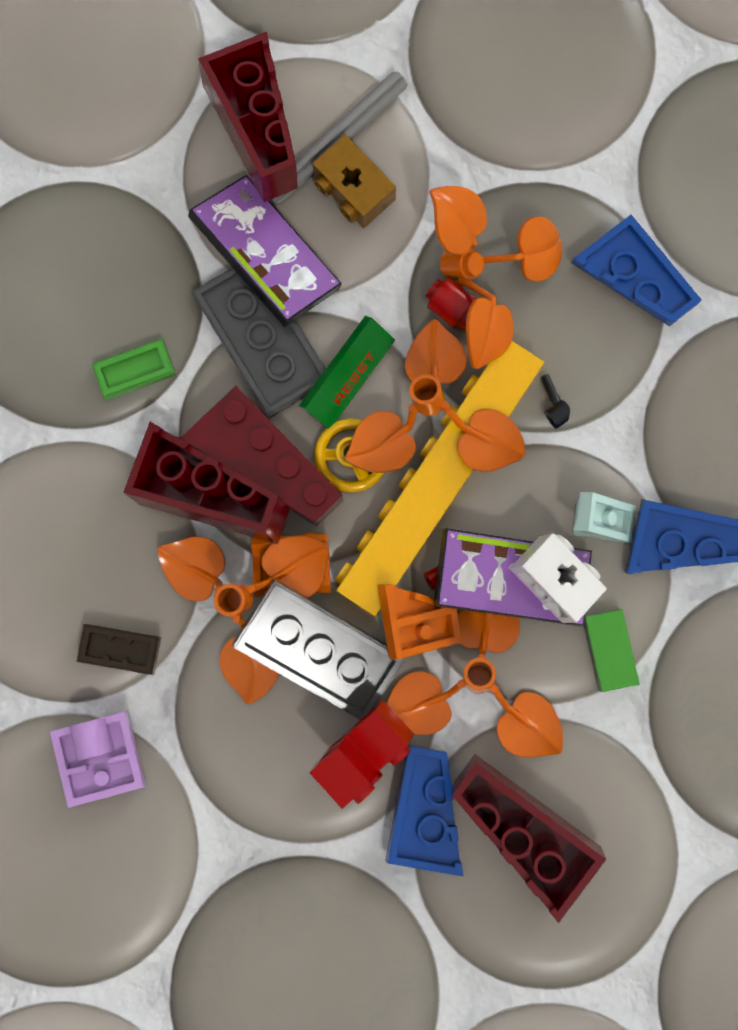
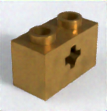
(347, 162)

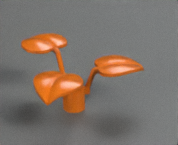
(458, 220)
(435, 358)
(194, 568)
(528, 726)

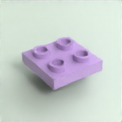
(97, 759)

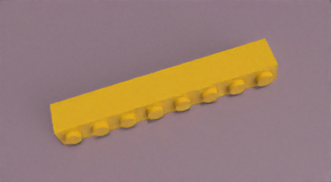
(434, 485)

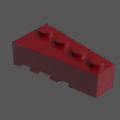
(250, 106)
(254, 447)
(198, 487)
(536, 841)

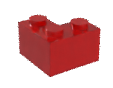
(355, 759)

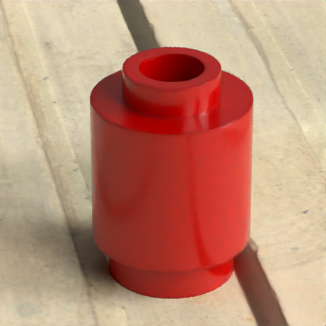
(450, 302)

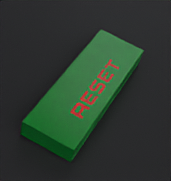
(347, 372)

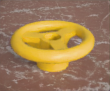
(322, 455)

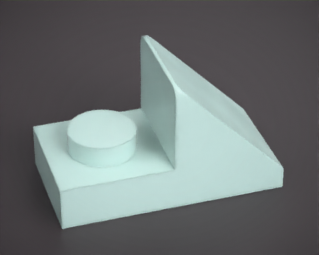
(603, 518)

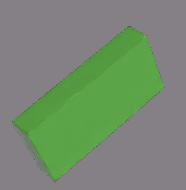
(133, 369)
(611, 650)

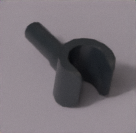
(560, 411)

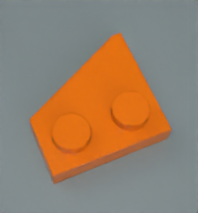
(414, 623)

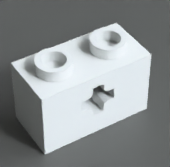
(539, 572)

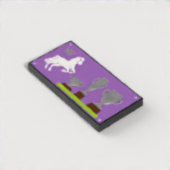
(264, 250)
(478, 578)

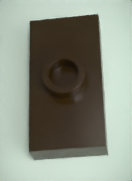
(119, 649)

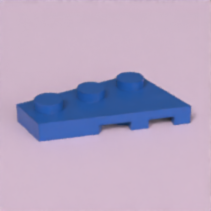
(638, 271)
(680, 537)
(423, 818)

